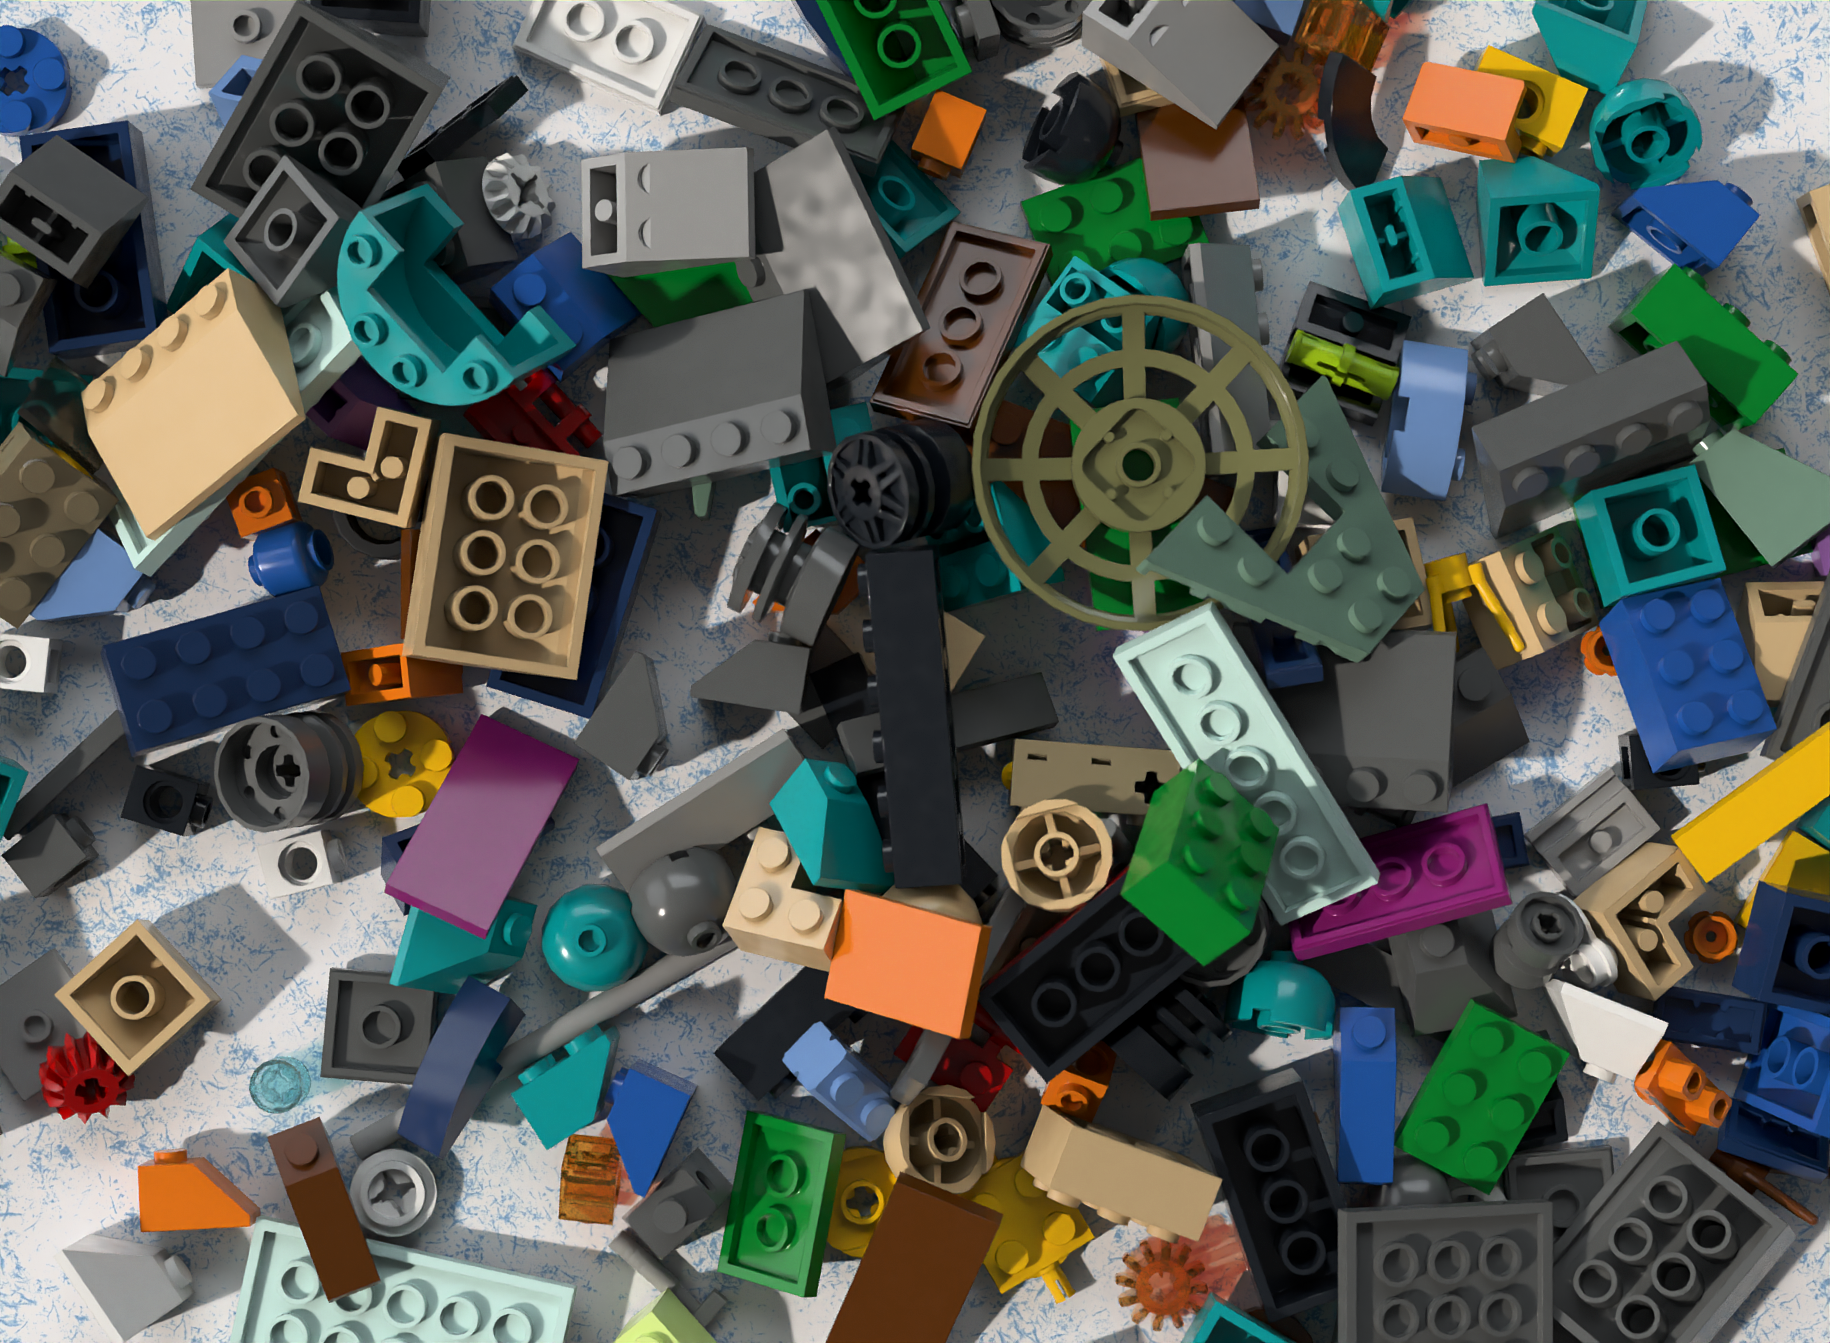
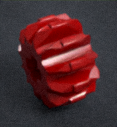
(82, 1079)

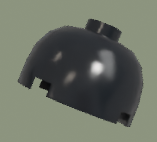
(1075, 135)

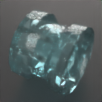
(269, 1086)

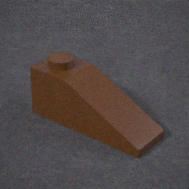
(324, 1209)

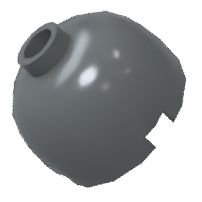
(684, 902)

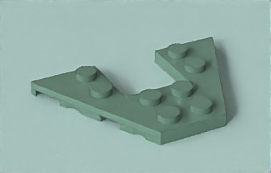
(1344, 586)

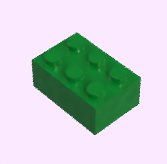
(1736, 365)
(1201, 862)

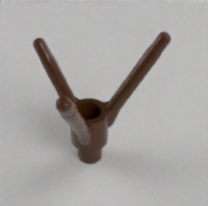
(1752, 1177)

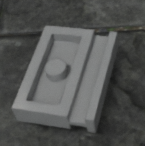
(1591, 832)

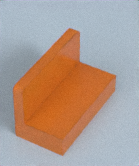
(1465, 111)

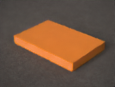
(908, 963)

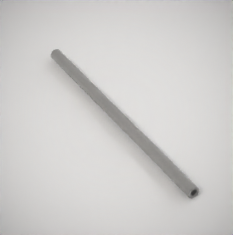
(564, 1029)

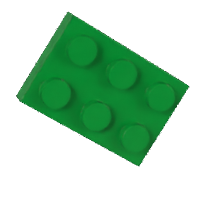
(1107, 222)
(1480, 1096)
(781, 1203)

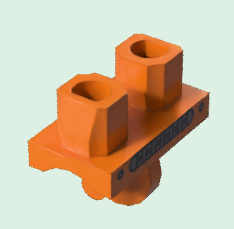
(1681, 1090)

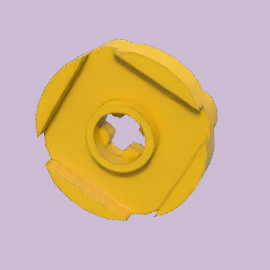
(431, 756)
(866, 1168)

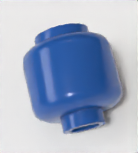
(291, 558)

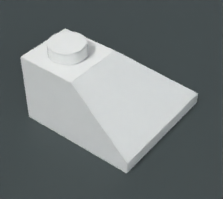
(1602, 1031)
(125, 1282)

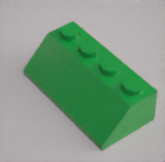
(896, 48)

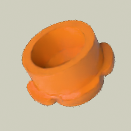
(1594, 659)
(1725, 936)

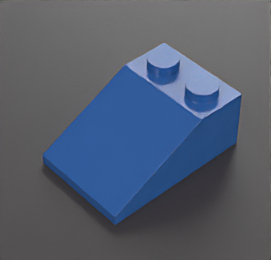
(1792, 1069)

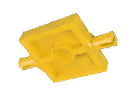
(1034, 1229)

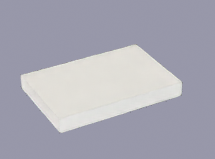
(613, 44)

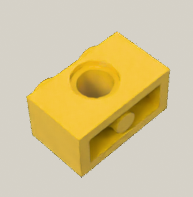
(1551, 99)

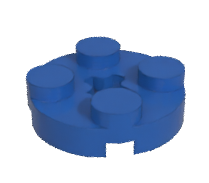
(47, 79)

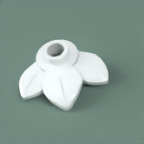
(1592, 961)

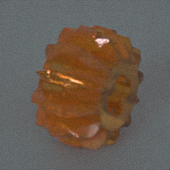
(1281, 114)
(1141, 1288)

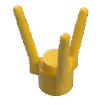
(1450, 581)

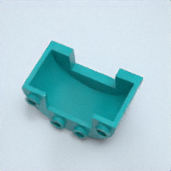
(418, 321)

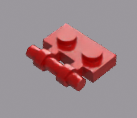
(514, 419)
(966, 1062)

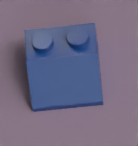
(1689, 221)
(577, 299)
(645, 1118)

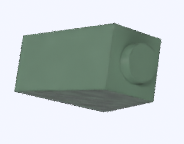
(1765, 492)

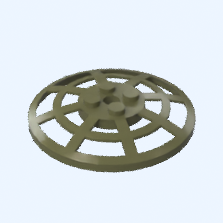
(1130, 426)

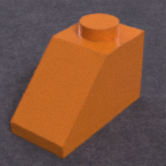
(387, 676)
(189, 1195)

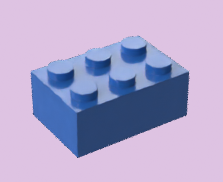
(1687, 675)

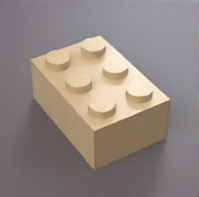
(1119, 1176)

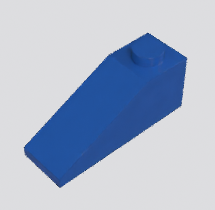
(1364, 1094)

